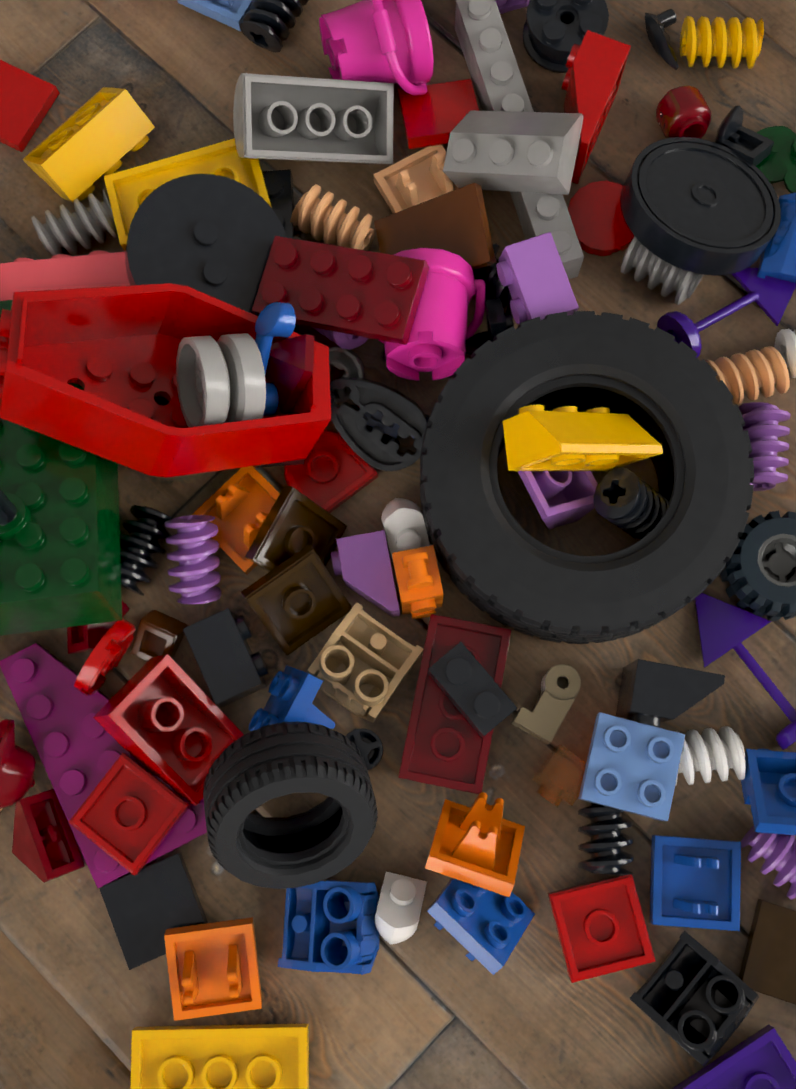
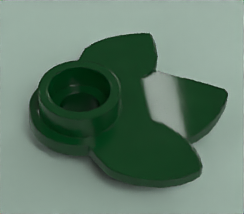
(782, 160)

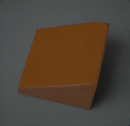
(157, 636)

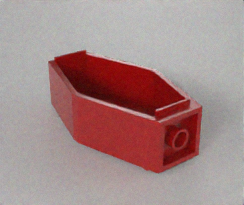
(124, 354)

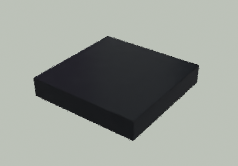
(148, 905)

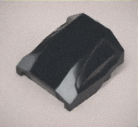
(695, 999)

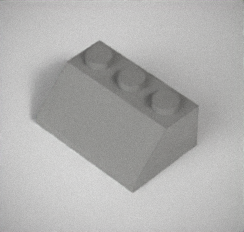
(514, 151)

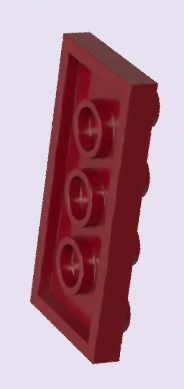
(344, 288)
(439, 740)

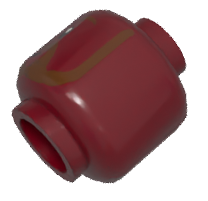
(683, 113)

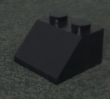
(662, 692)

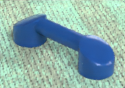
(274, 320)

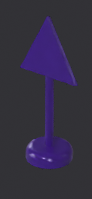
(768, 292)
(725, 628)

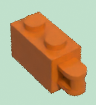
(418, 581)

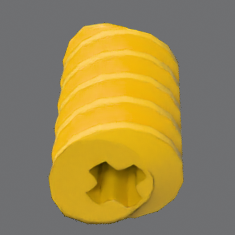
(721, 40)

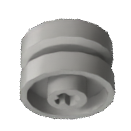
(220, 379)

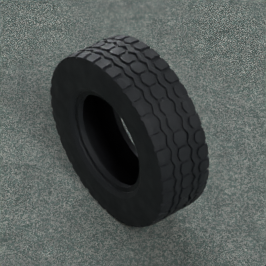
(587, 365)

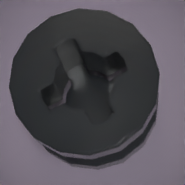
(370, 742)

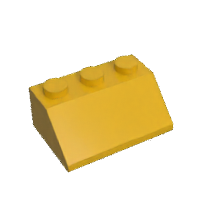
(90, 143)
(574, 440)

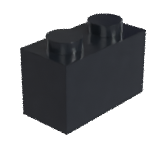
(226, 657)
(471, 689)

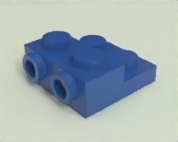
(771, 790)

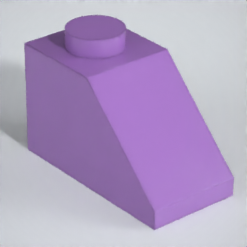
(367, 569)

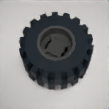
(765, 567)

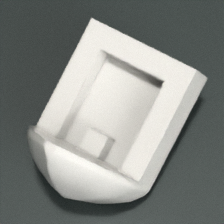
(404, 526)
(399, 907)

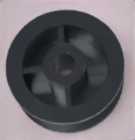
(558, 24)

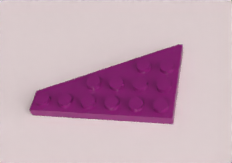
(78, 749)

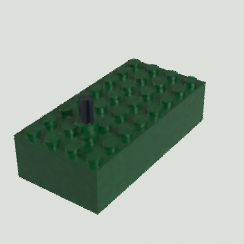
(56, 533)

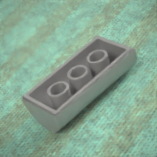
(313, 119)

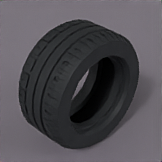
(298, 847)

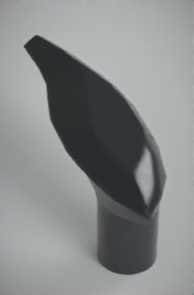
(659, 38)

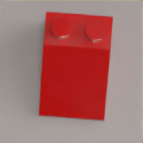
(591, 87)
(169, 725)

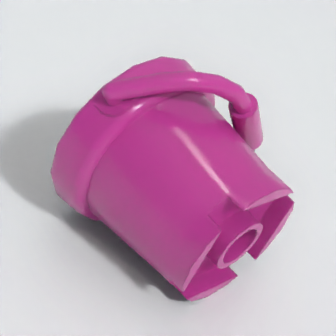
(380, 43)
(440, 322)

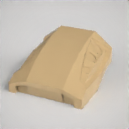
(360, 654)

